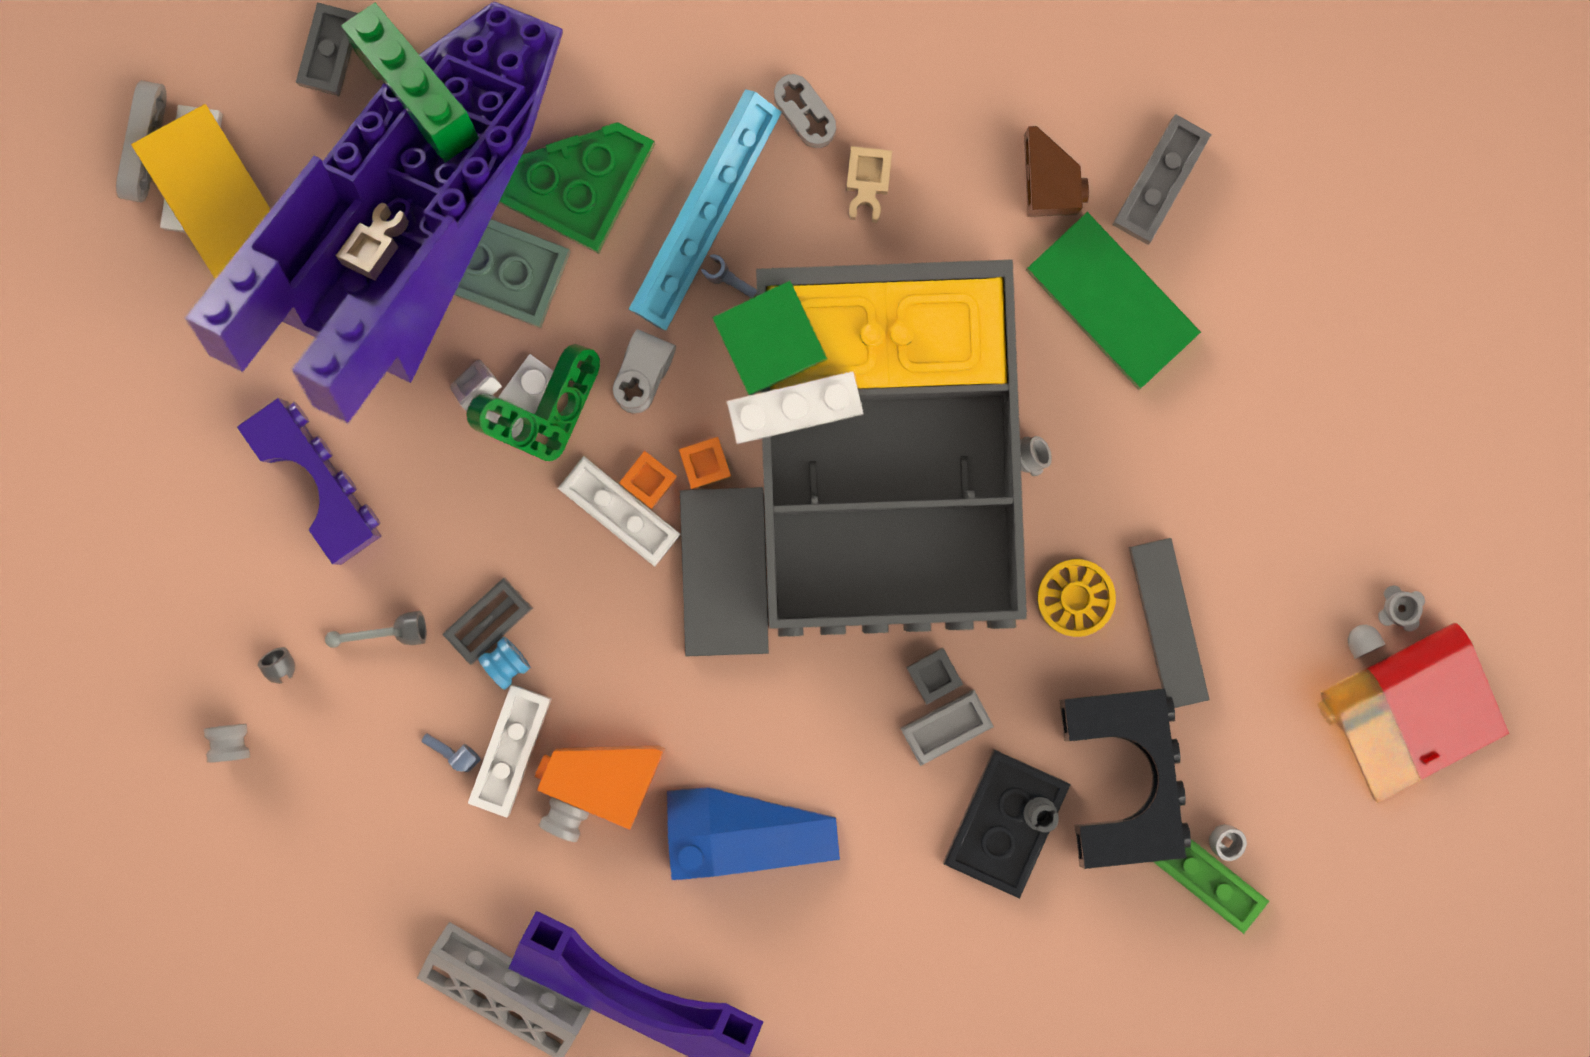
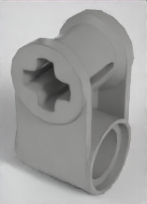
(645, 364)

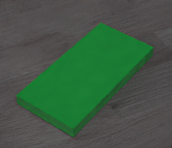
(1113, 301)

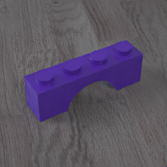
(341, 523)

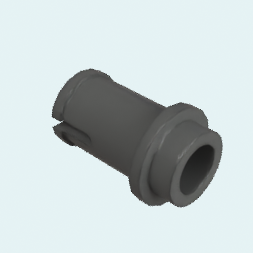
(1037, 805)

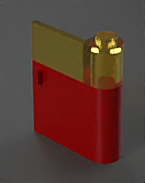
(1416, 711)

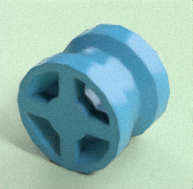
(504, 663)

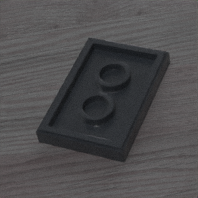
(993, 836)

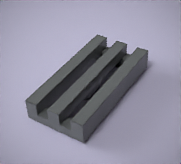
(514, 597)

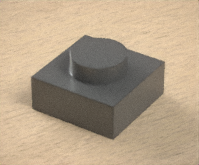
(934, 675)

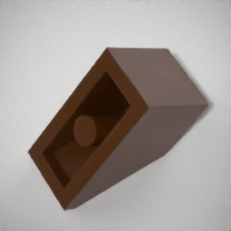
(1052, 177)

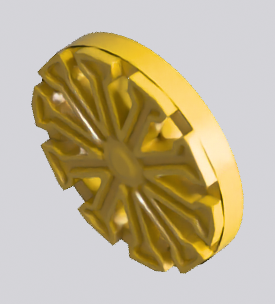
(1076, 597)

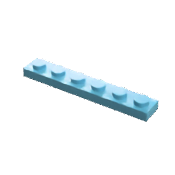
(705, 209)

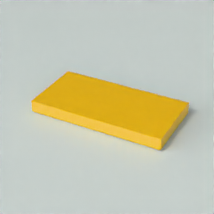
(204, 185)

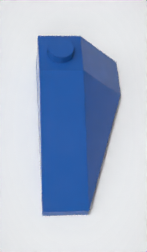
(736, 834)

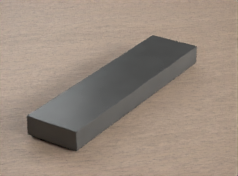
(1169, 622)

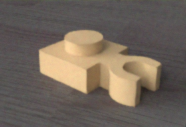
(868, 176)
(372, 247)

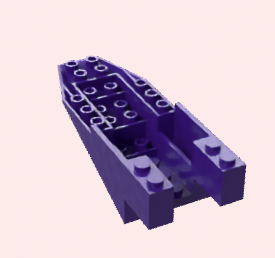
(289, 264)

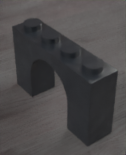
(1157, 827)

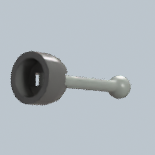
(408, 629)

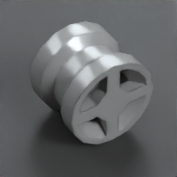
(226, 743)
(563, 820)

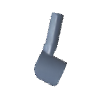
(728, 277)
(463, 760)

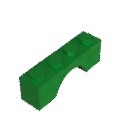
(411, 80)

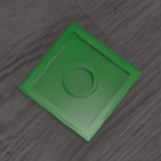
(769, 338)

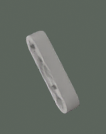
(144, 118)

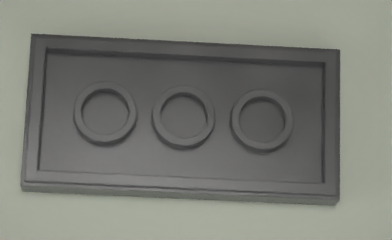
(724, 571)

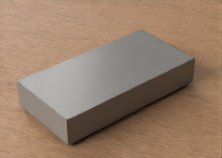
(947, 727)

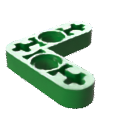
(546, 419)

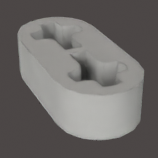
(797, 117)

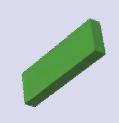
(1216, 886)

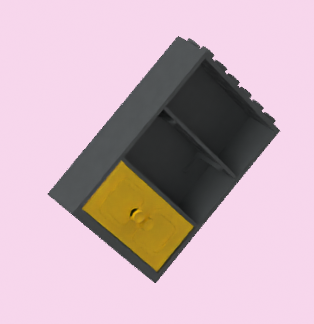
(922, 494)

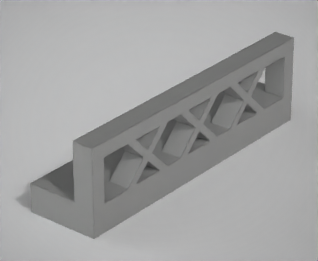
(484, 968)

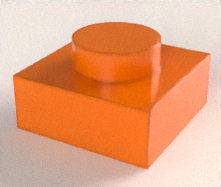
(705, 463)
(648, 480)

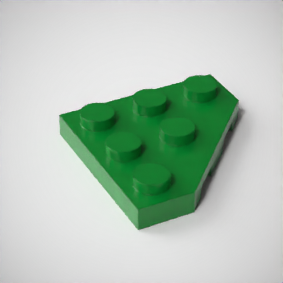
(579, 182)

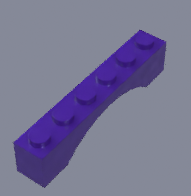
(566, 964)

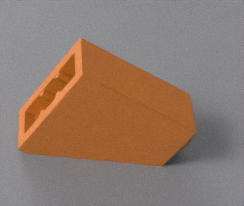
(601, 779)

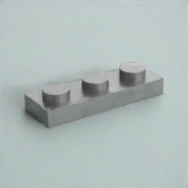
(1161, 179)

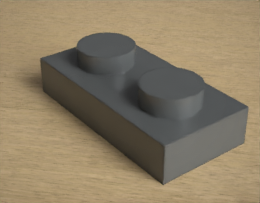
(326, 51)

